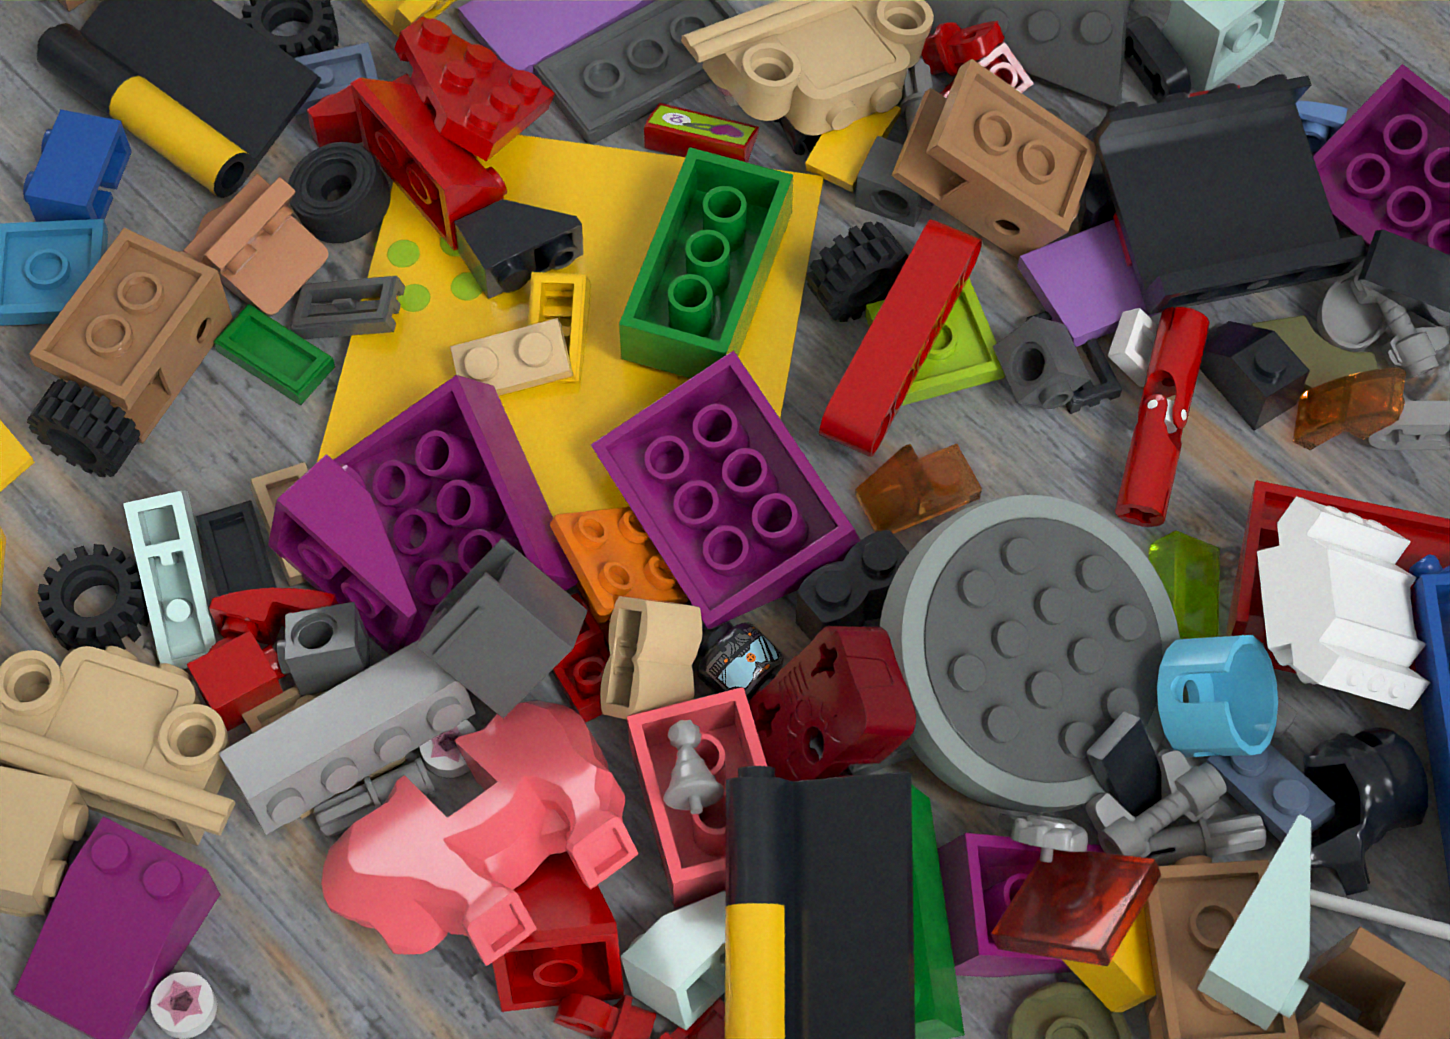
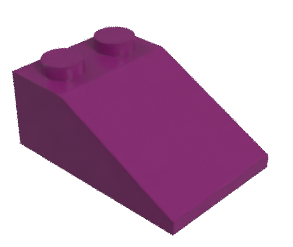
(340, 547)
(978, 885)
(115, 932)

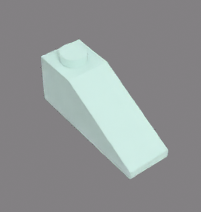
(172, 576)
(1270, 940)
(680, 961)

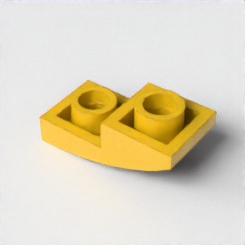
(842, 152)

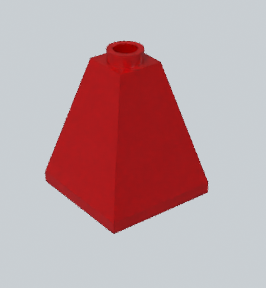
(569, 950)

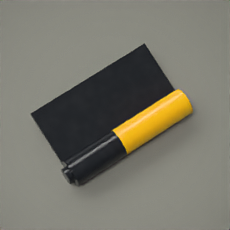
(183, 82)
(819, 907)

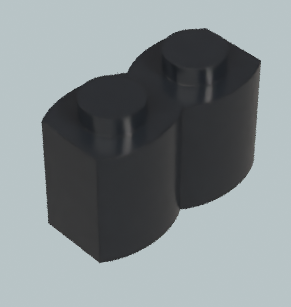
(852, 588)

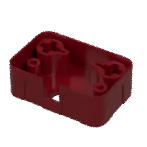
(848, 691)

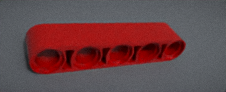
(900, 338)

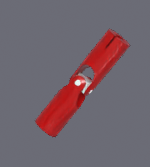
(1160, 423)

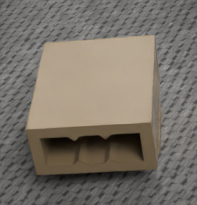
(36, 836)

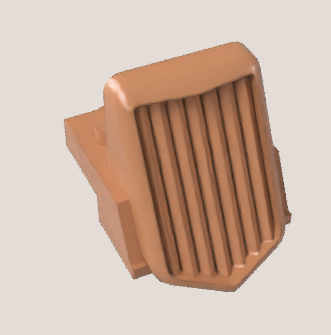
(259, 245)

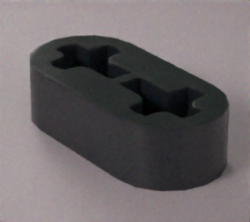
(1155, 59)

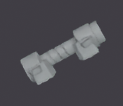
(1409, 347)
(1185, 795)

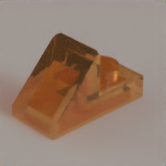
(917, 489)

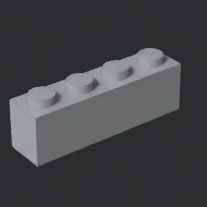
(345, 736)

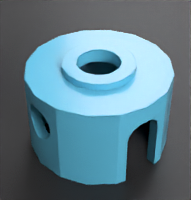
(1228, 693)

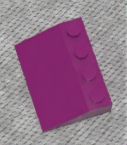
(1393, 164)
(452, 487)
(725, 493)

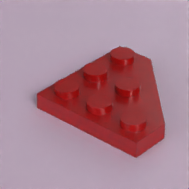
(475, 94)

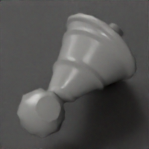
(691, 781)

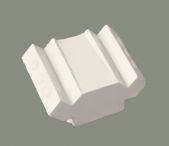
(1341, 604)

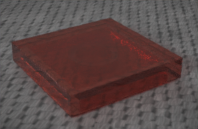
(1077, 906)

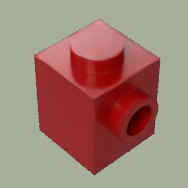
(237, 677)

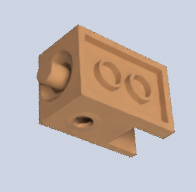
(996, 161)
(137, 327)
(1186, 927)
(1389, 987)

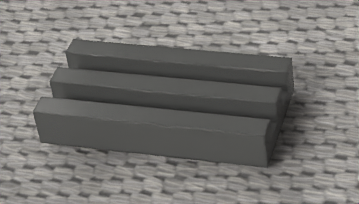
(345, 315)

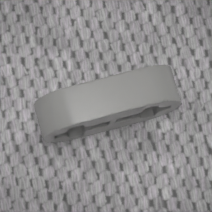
(1420, 427)

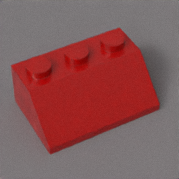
(428, 168)

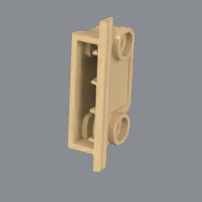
(815, 58)
(121, 733)

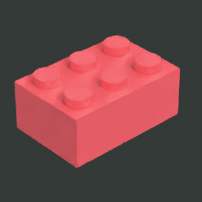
(687, 842)

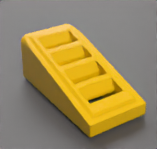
(563, 286)

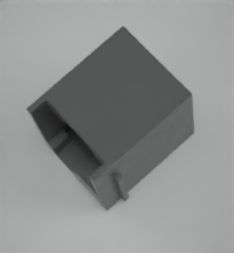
(502, 628)

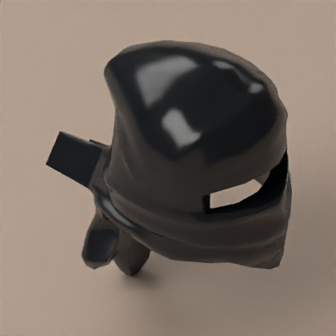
(1375, 789)

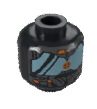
(738, 659)

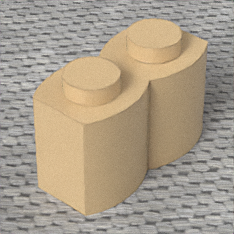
(650, 656)

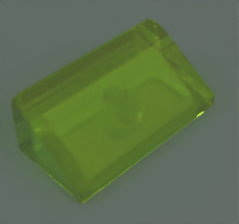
(1191, 579)

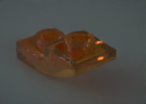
(1352, 404)

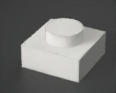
(1134, 344)

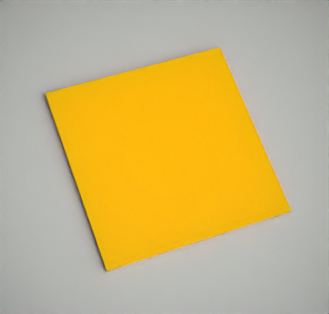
(620, 205)

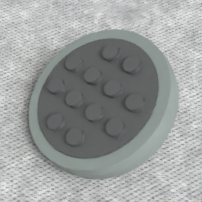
(1024, 645)

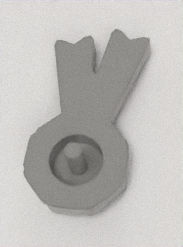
(1046, 832)

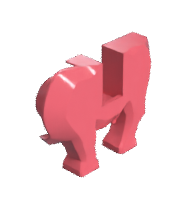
(438, 875)

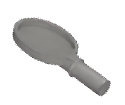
(1346, 321)

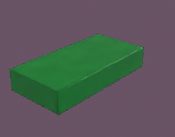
(274, 354)

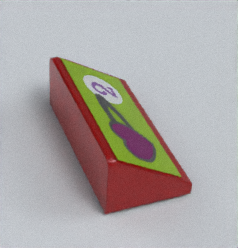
(677, 129)

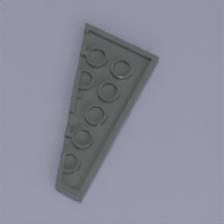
(1057, 40)

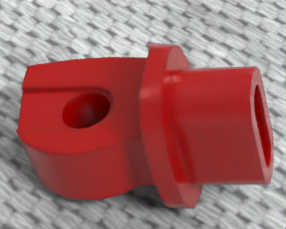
(953, 46)
(602, 1020)

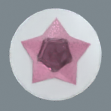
(442, 754)
(184, 1005)

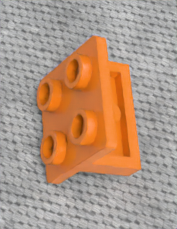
(614, 560)

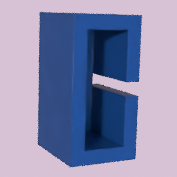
(74, 162)

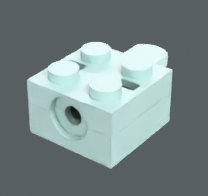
(1219, 35)

